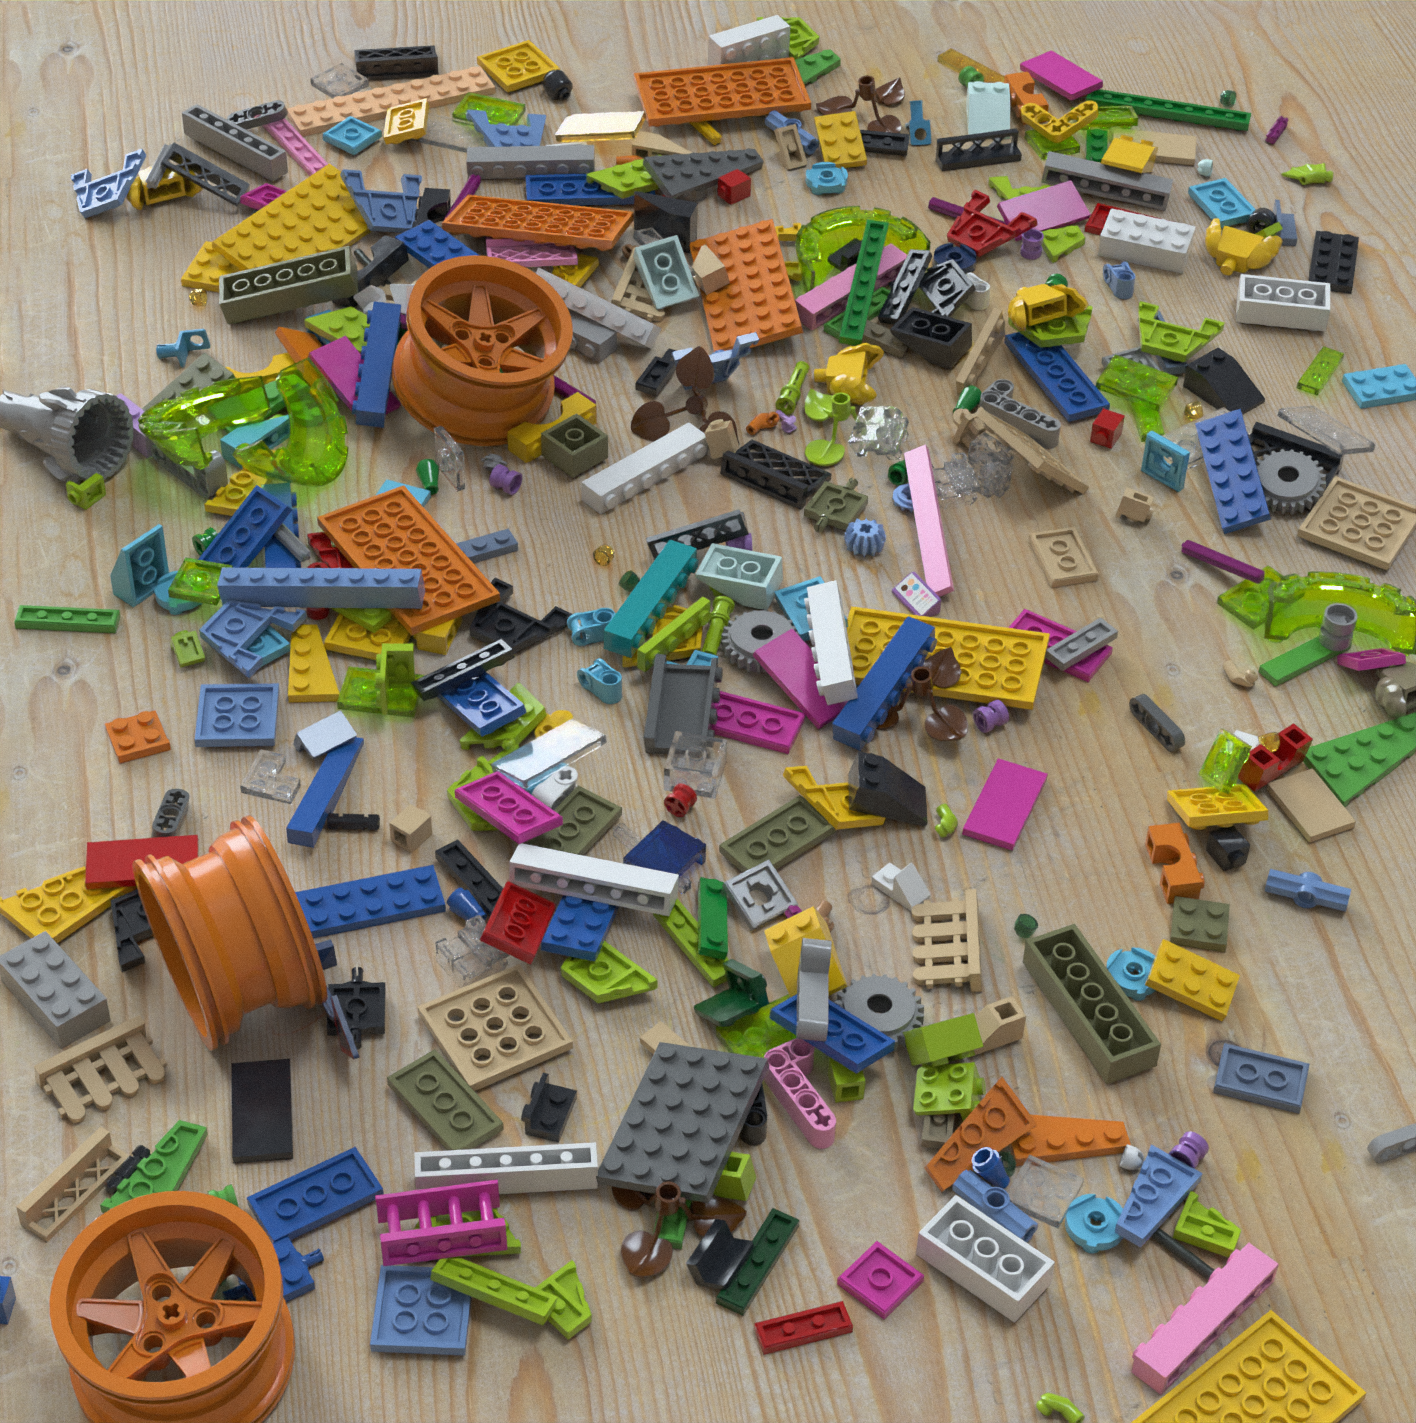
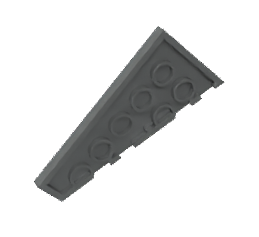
(698, 171)

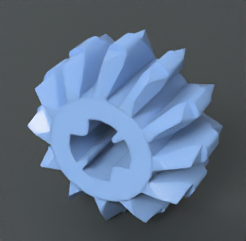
(865, 537)

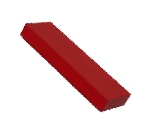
(803, 1327)

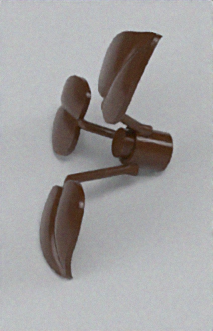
(888, 94)
(692, 370)
(944, 672)
(650, 1255)

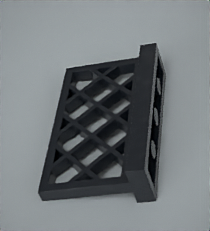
(397, 62)
(1276, 440)
(771, 481)

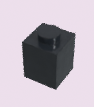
(1228, 847)

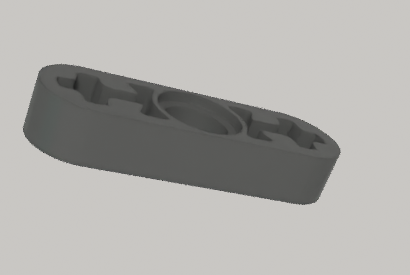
(270, 112)
(1157, 722)
(169, 808)

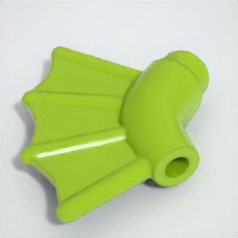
(1310, 174)

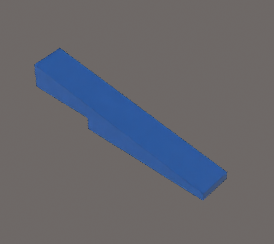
(323, 794)

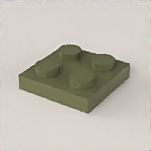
(1200, 924)

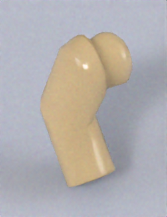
(1245, 679)

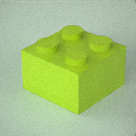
(943, 1041)

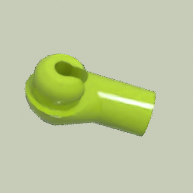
(948, 821)

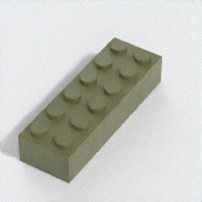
(288, 285)
(1091, 1003)

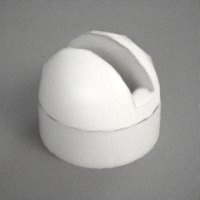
(1131, 1158)

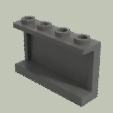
(681, 701)

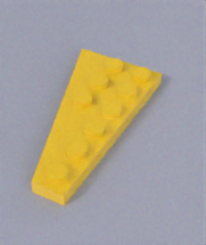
(58, 905)

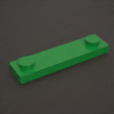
(712, 919)

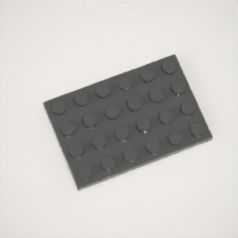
(683, 1121)

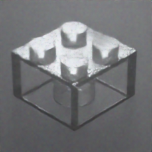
(696, 762)

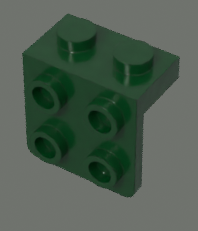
(743, 998)

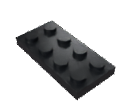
(1334, 260)

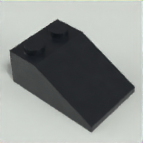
(667, 217)
(934, 336)
(1222, 382)
(885, 790)

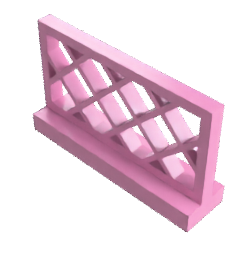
(531, 254)

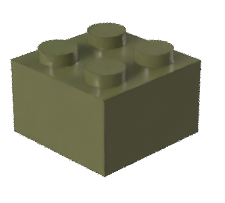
(574, 445)

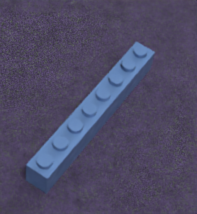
(323, 587)

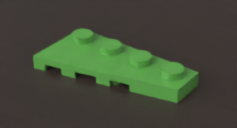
(164, 1167)

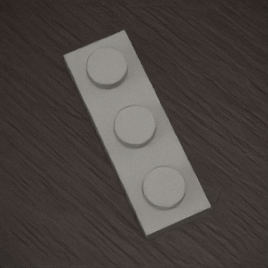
(1081, 644)

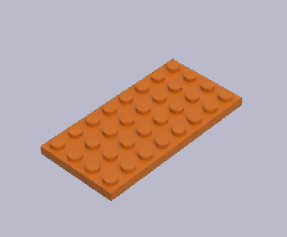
(721, 91)
(538, 222)
(758, 290)
(400, 534)

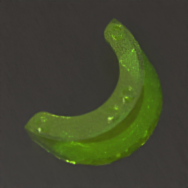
(839, 226)
(181, 423)
(317, 432)
(1380, 610)

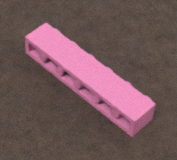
(832, 296)
(1203, 1318)

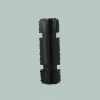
(353, 821)
(127, 1168)

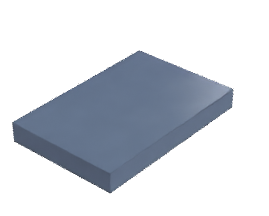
(1261, 1078)

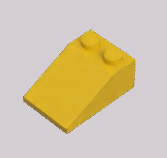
(1130, 154)
(786, 942)

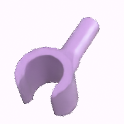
(787, 423)

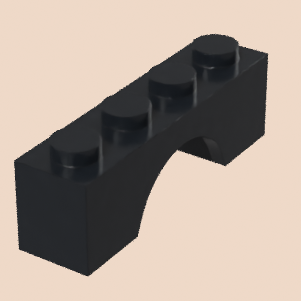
(432, 206)
(388, 257)

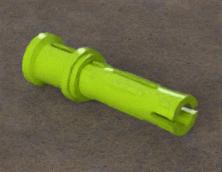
(800, 372)
(719, 618)

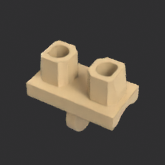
(968, 426)

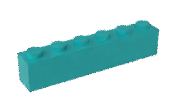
(650, 598)

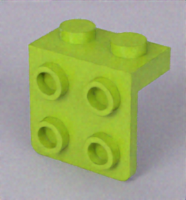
(396, 671)
(948, 1089)

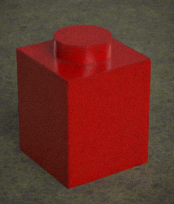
(734, 186)
(1107, 428)

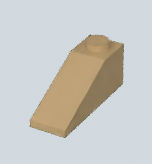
(652, 144)

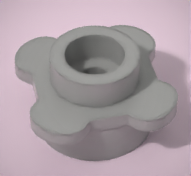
(491, 461)

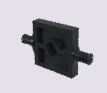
(362, 1006)

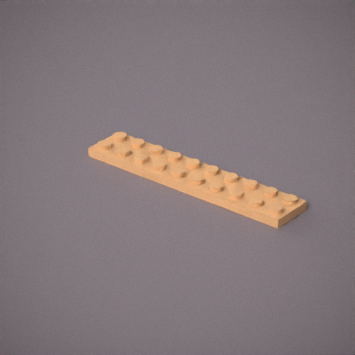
(373, 104)

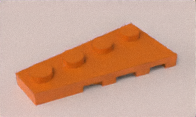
(992, 1124)
(1069, 1139)

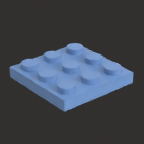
(237, 715)
(418, 1314)

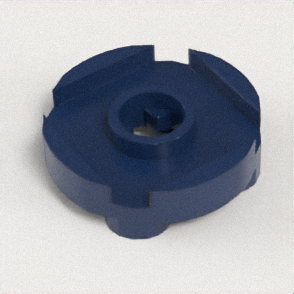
(962, 255)

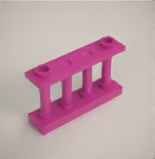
(441, 1241)

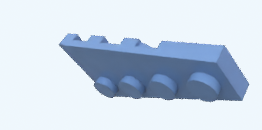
(1155, 1195)

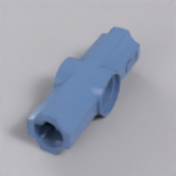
(777, 120)
(1307, 890)
(995, 1204)

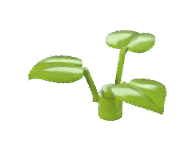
(819, 408)

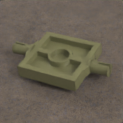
(836, 505)

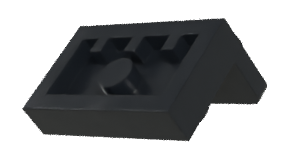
(548, 1109)

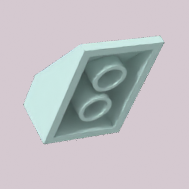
(988, 107)
(665, 272)
(742, 574)

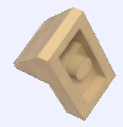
(790, 146)

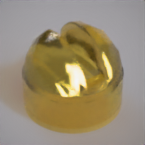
(198, 297)
(1193, 410)
(603, 555)
(1270, 741)

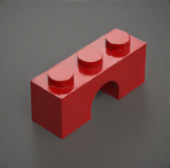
(1266, 766)

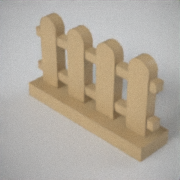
(625, 289)
(955, 951)
(93, 1055)

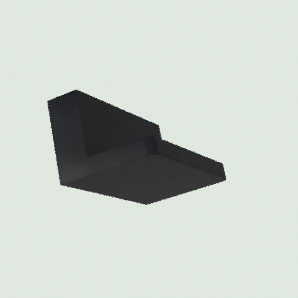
(846, 255)
(718, 1257)

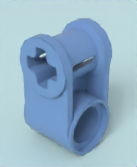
(1120, 279)

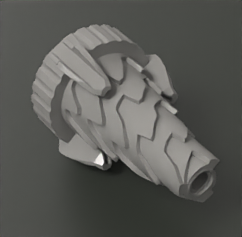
(79, 430)

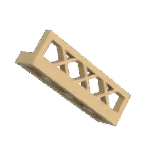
(62, 1183)

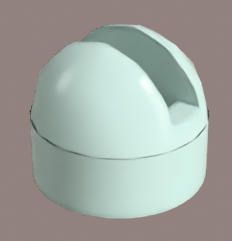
(1205, 167)

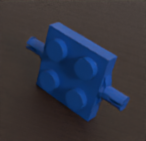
(293, 1270)

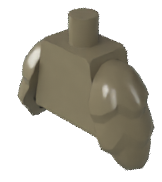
(1396, 688)

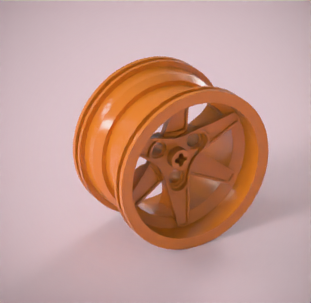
(481, 313)
(231, 931)
(142, 1244)

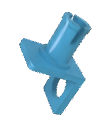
(918, 122)
(183, 345)

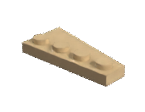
(985, 346)

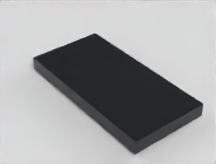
(261, 1111)

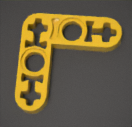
(1059, 129)

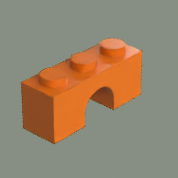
(1022, 92)
(1171, 846)

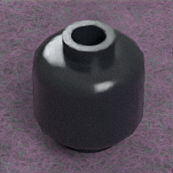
(557, 85)
(1260, 219)

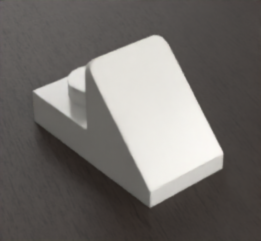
(368, 296)
(902, 885)

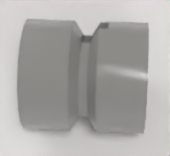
(1337, 626)

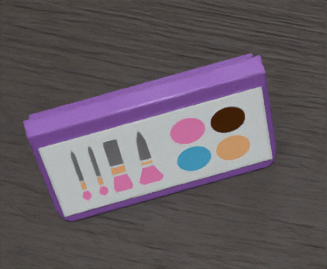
(917, 596)

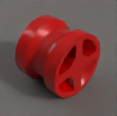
(680, 800)

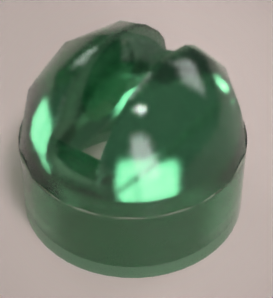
(1228, 98)
(629, 581)
(1025, 925)
(1010, 1159)

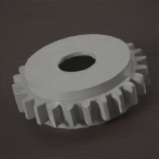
(1304, 477)
(750, 633)
(882, 994)

